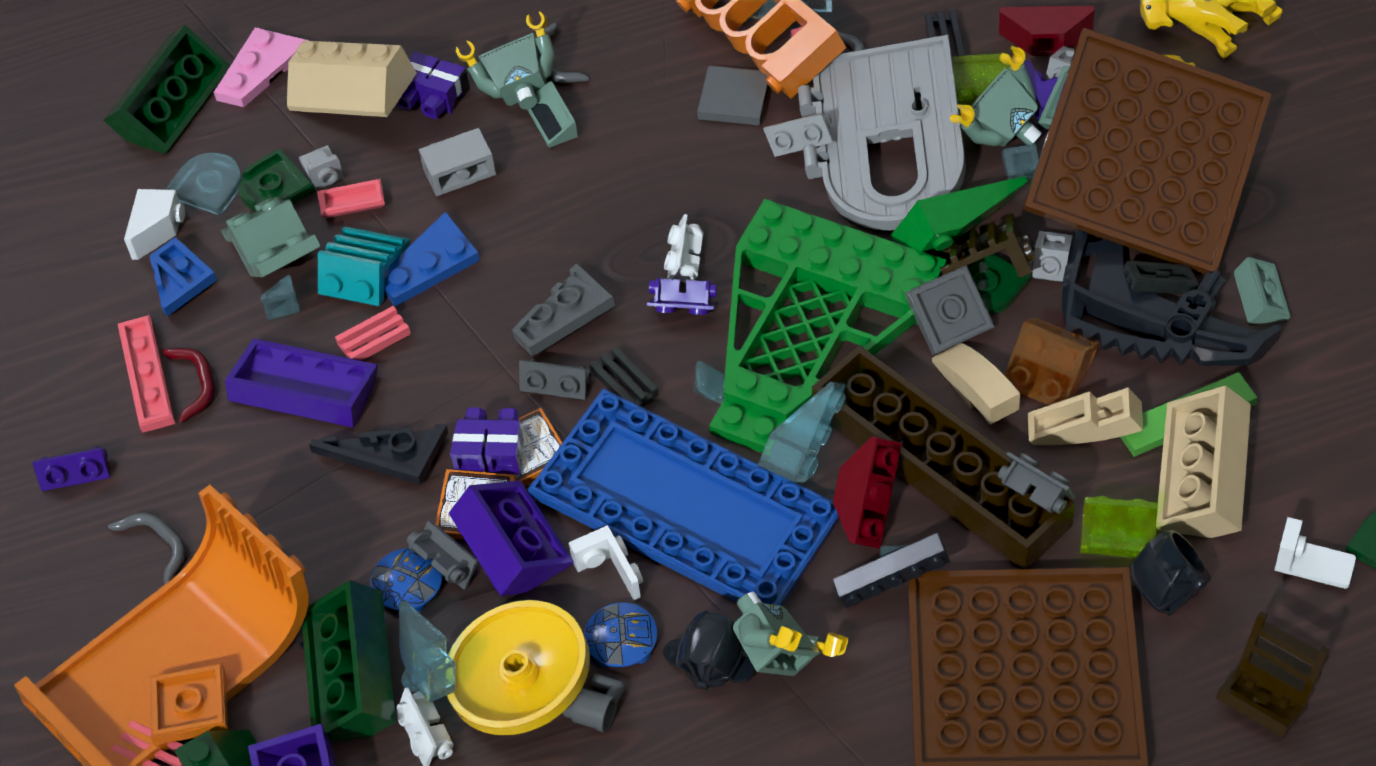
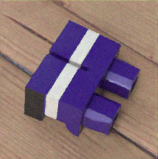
(434, 85)
(488, 443)

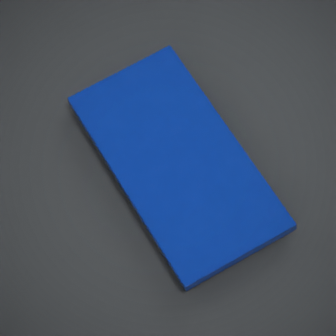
(686, 501)

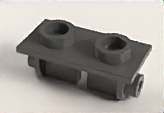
(553, 379)
(1049, 488)
(447, 554)

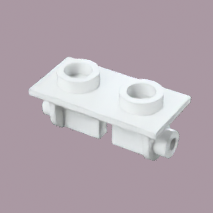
(684, 240)
(426, 741)

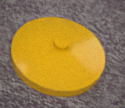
(518, 667)

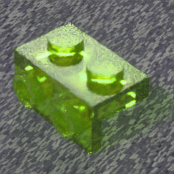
(975, 73)
(1117, 526)

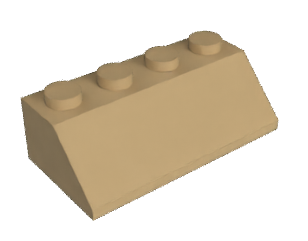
(347, 78)
(1204, 464)

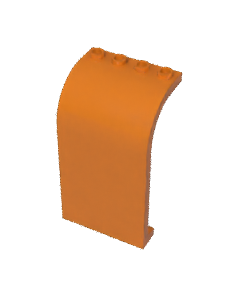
(228, 606)

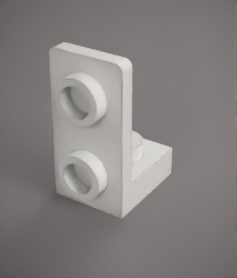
(601, 545)
(1312, 561)

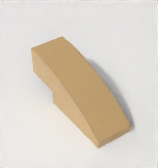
(978, 382)
(1086, 419)

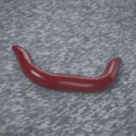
(205, 378)

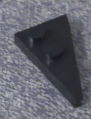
(392, 453)

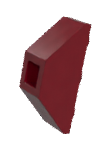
(1044, 28)
(866, 490)

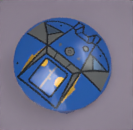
(407, 578)
(621, 635)

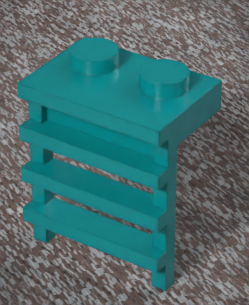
(356, 265)

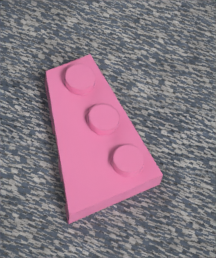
(256, 63)

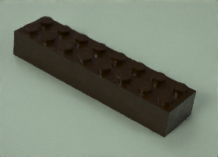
(943, 458)

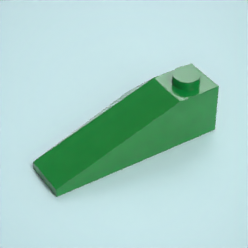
(946, 217)

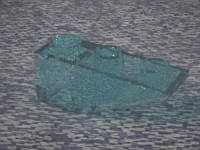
(796, 442)

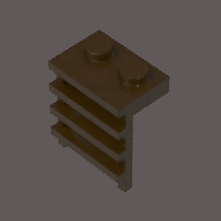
(1004, 236)
(1267, 691)

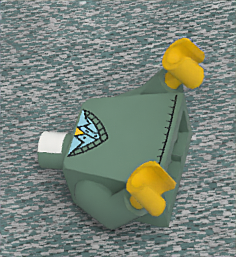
(516, 68)
(1002, 107)
(777, 641)

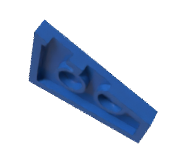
(429, 260)

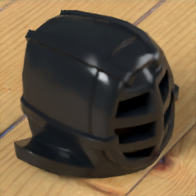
(1169, 572)
(710, 652)

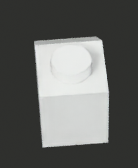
(153, 221)

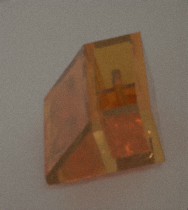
(1049, 362)

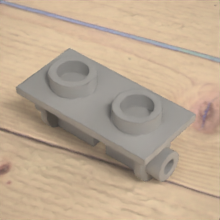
(798, 133)

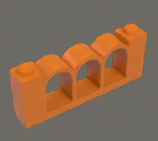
(796, 60)

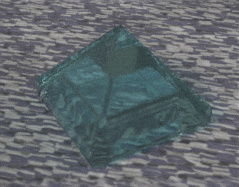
(708, 382)

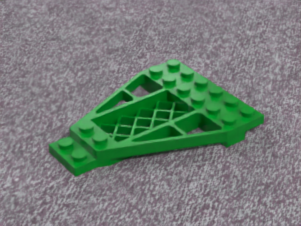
(814, 257)

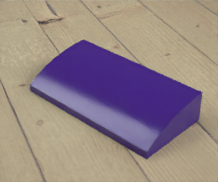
(301, 382)

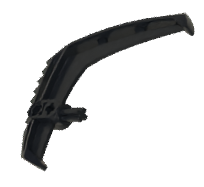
(1178, 329)

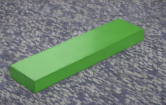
(1154, 419)

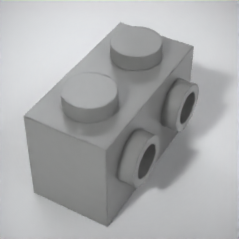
(456, 160)

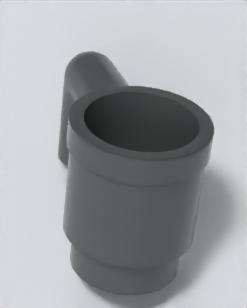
(595, 708)

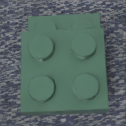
(269, 236)

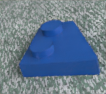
(179, 275)

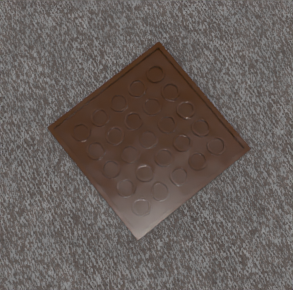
(1147, 152)
(1025, 668)

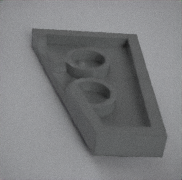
(566, 310)

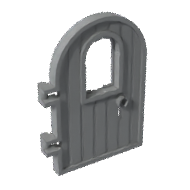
(873, 102)

